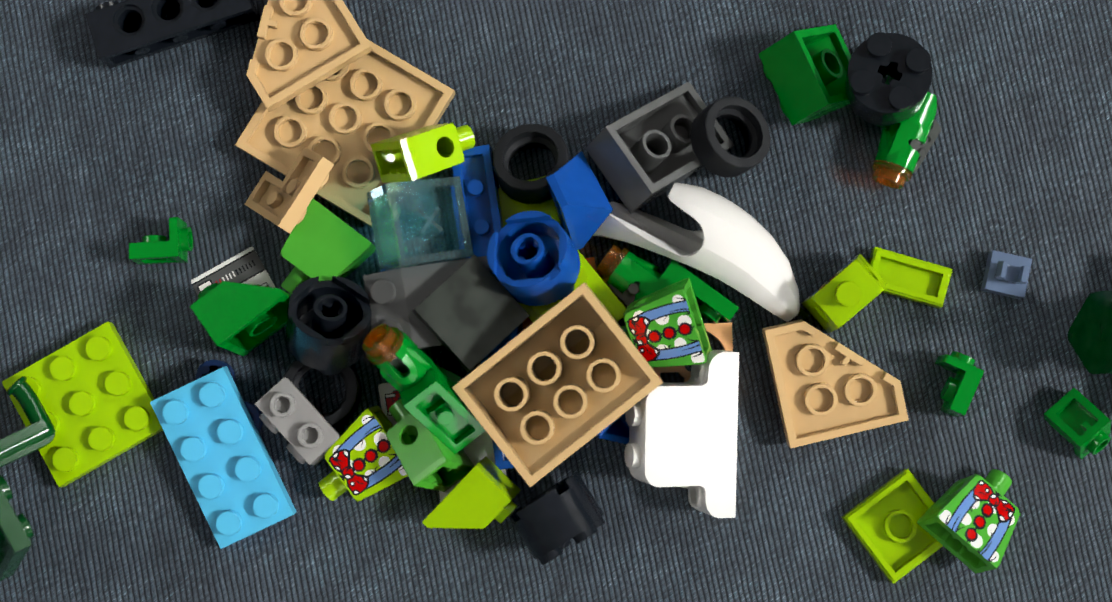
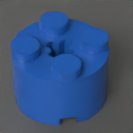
(534, 258)

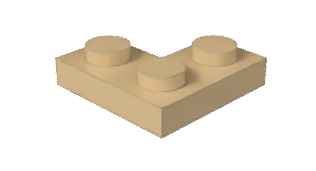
(287, 200)

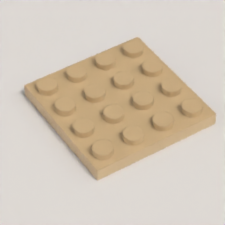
(340, 120)

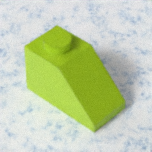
(476, 500)

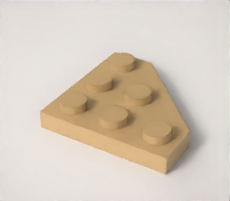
(302, 46)
(827, 387)

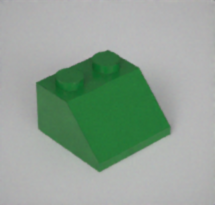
(808, 72)
(241, 314)

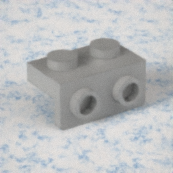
(302, 425)

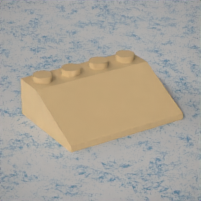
(557, 384)

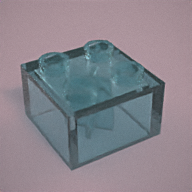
(419, 222)

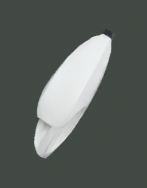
(727, 248)

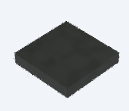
(470, 313)

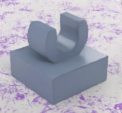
(1006, 274)

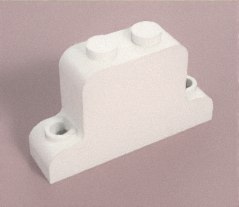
(690, 435)

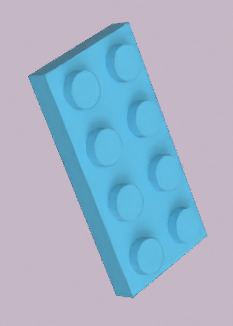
(223, 457)

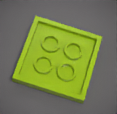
(92, 401)

